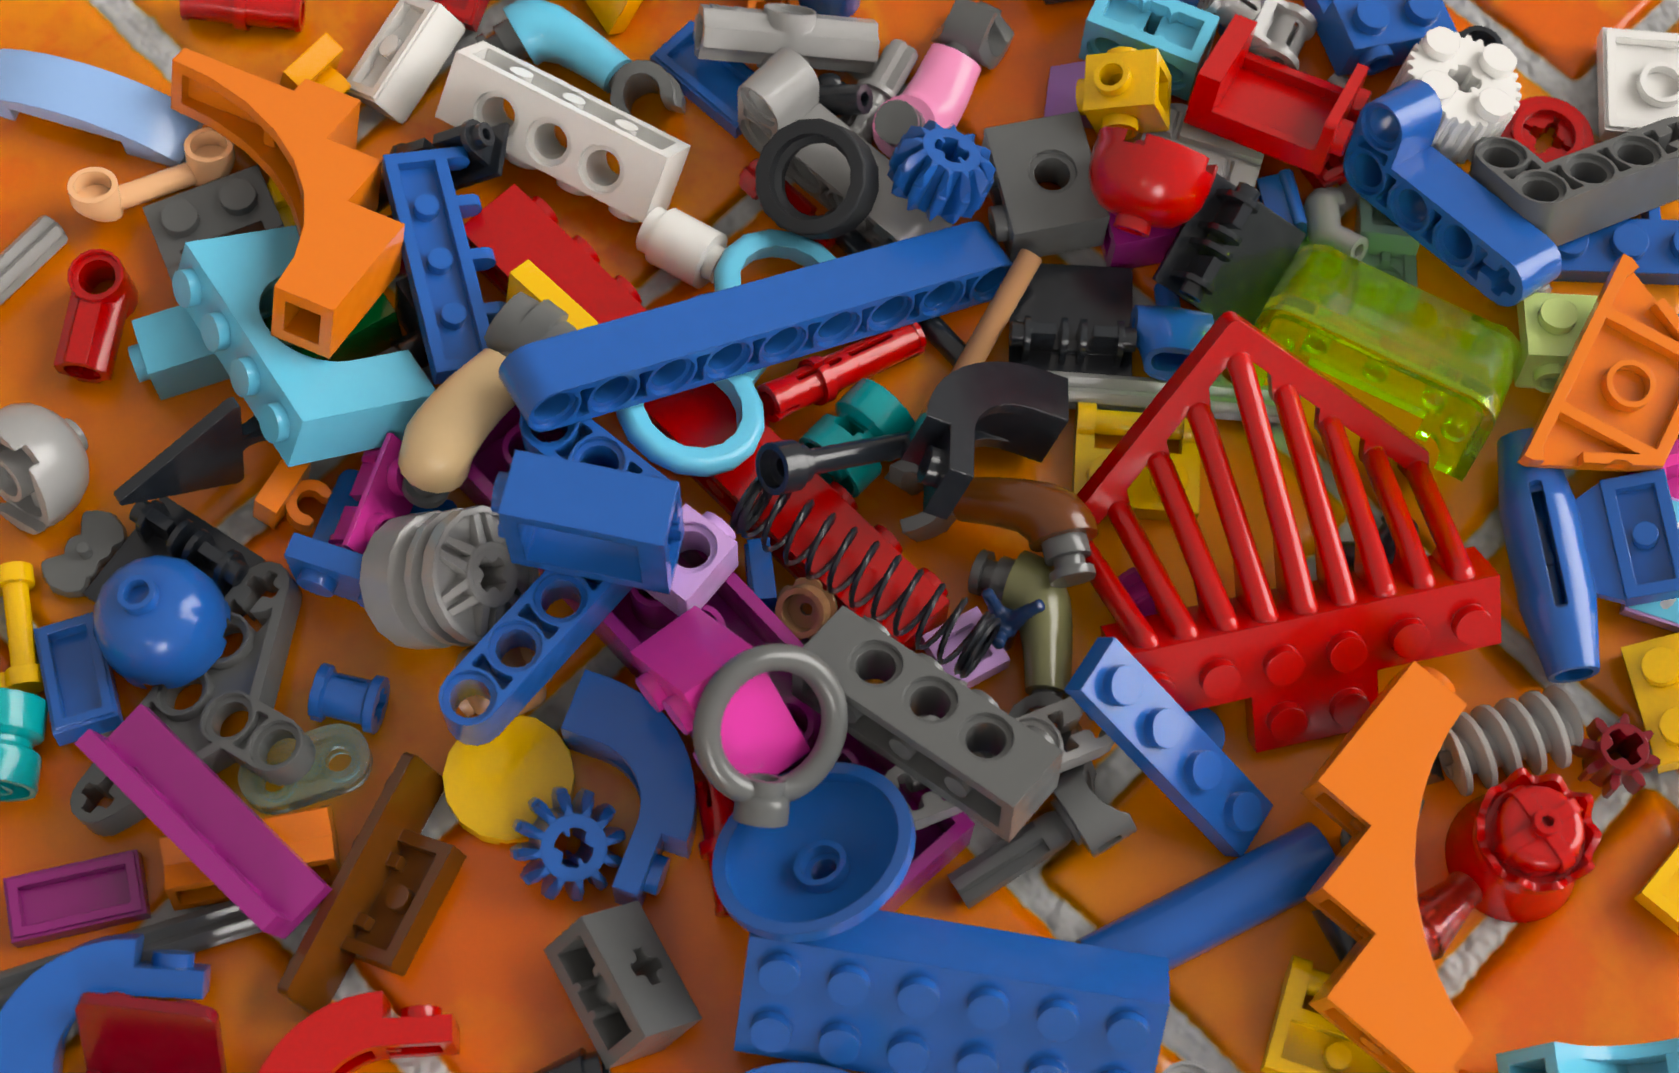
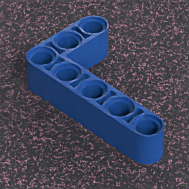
(527, 621)

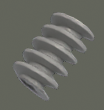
(1512, 734)

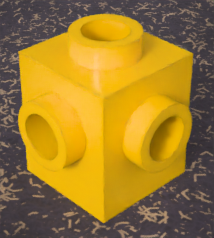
(1126, 91)

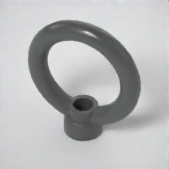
(765, 797)

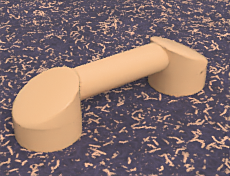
(98, 196)

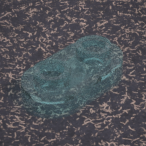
(320, 781)

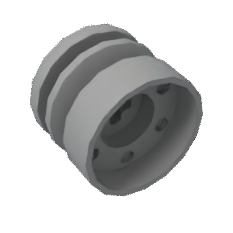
(440, 578)

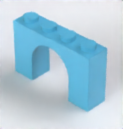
(301, 402)

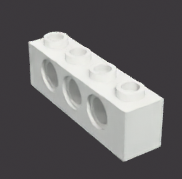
(646, 156)

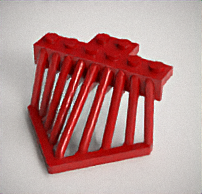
(1308, 646)

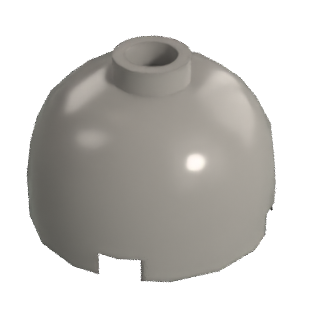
(40, 466)

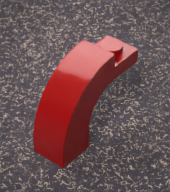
(362, 1032)

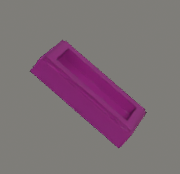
(76, 898)

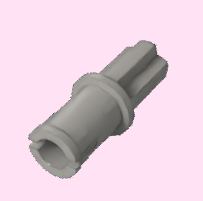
(885, 82)

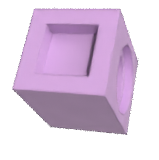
(698, 584)

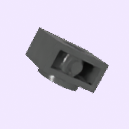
(1033, 216)

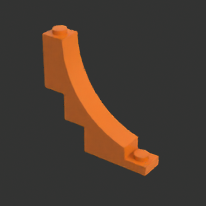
(1373, 788)

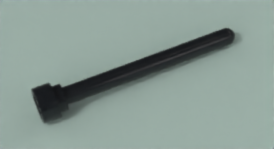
(788, 465)

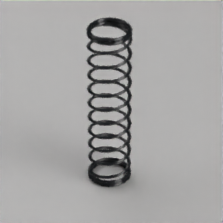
(971, 648)

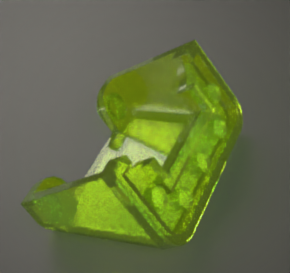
(1396, 347)

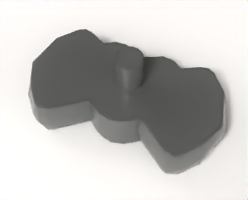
(84, 554)

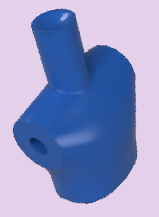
(1167, 332)

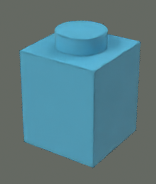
(173, 354)

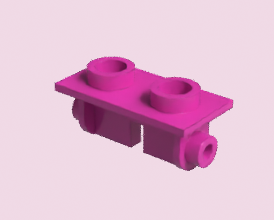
(380, 497)

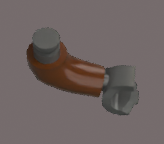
(1040, 511)

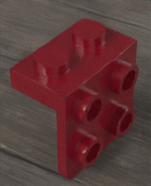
(148, 1035)

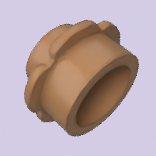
(790, 607)

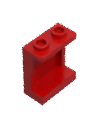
(1272, 104)

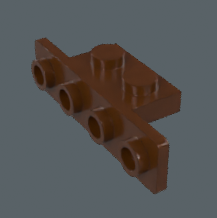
(382, 892)

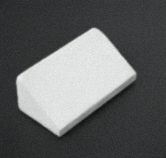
(405, 57)

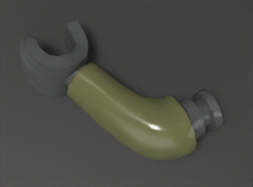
(1044, 637)

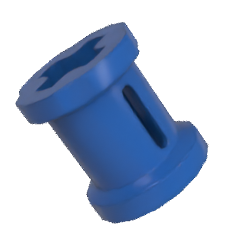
(348, 698)

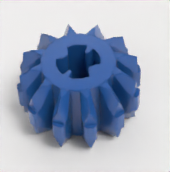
(941, 172)
(548, 861)

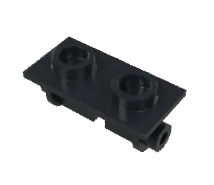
(484, 146)

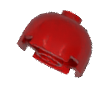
(1148, 180)

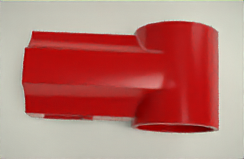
(94, 321)

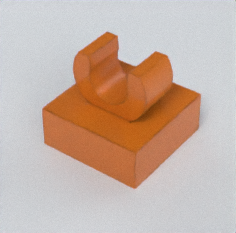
(284, 491)

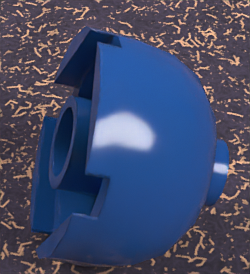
(160, 621)

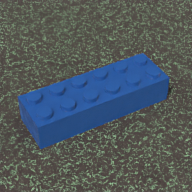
(952, 1001)

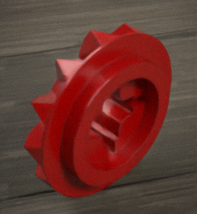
(1538, 115)

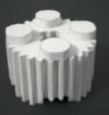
(1472, 84)

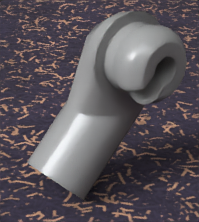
(1325, 226)

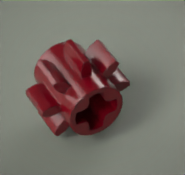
(1620, 738)

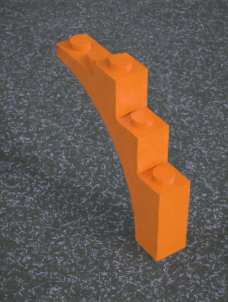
(309, 151)

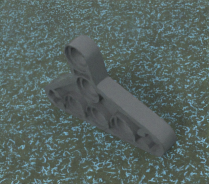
(234, 683)

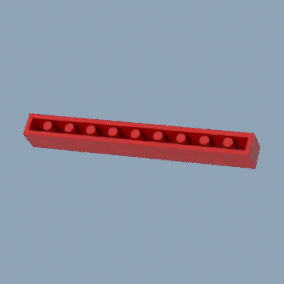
(705, 417)

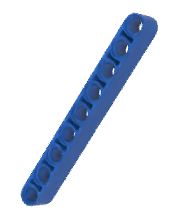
(751, 326)

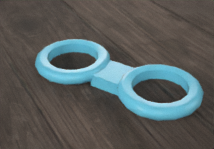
(740, 388)

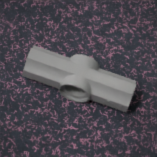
(757, 34)

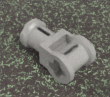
(1275, 30)

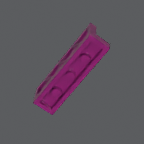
(207, 821)

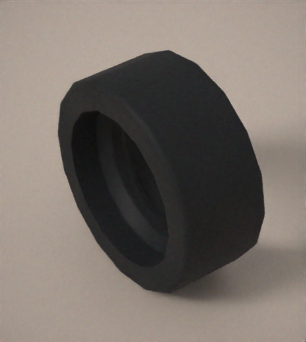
(775, 163)

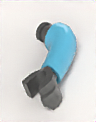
(559, 37)

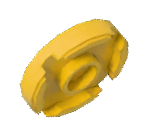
(494, 781)

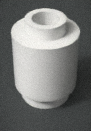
(681, 245)

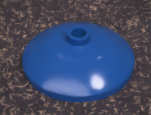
(826, 867)

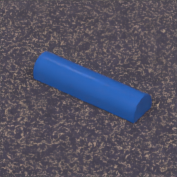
(1222, 900)

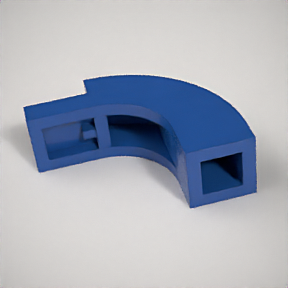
(627, 732)
(44, 1005)

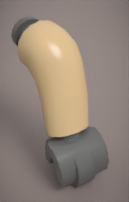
(470, 403)

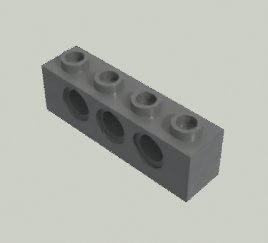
(938, 753)

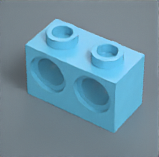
(1174, 27)

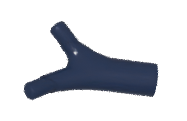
(1010, 619)

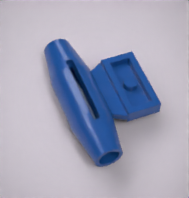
(1569, 551)

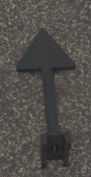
(214, 447)

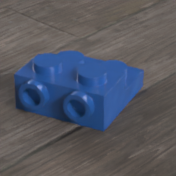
(1374, 30)

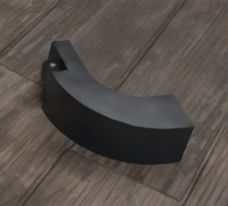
(983, 406)

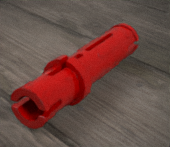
(821, 378)

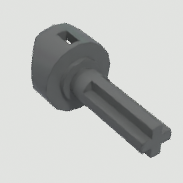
(1076, 816)

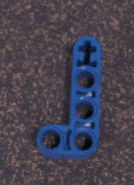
(1440, 203)

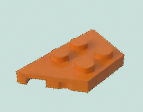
(1618, 387)

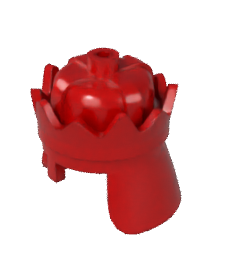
(1524, 845)

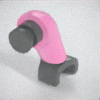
(947, 73)

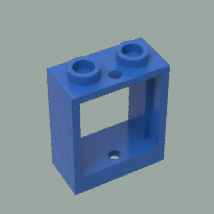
(590, 521)

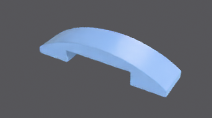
(94, 103)

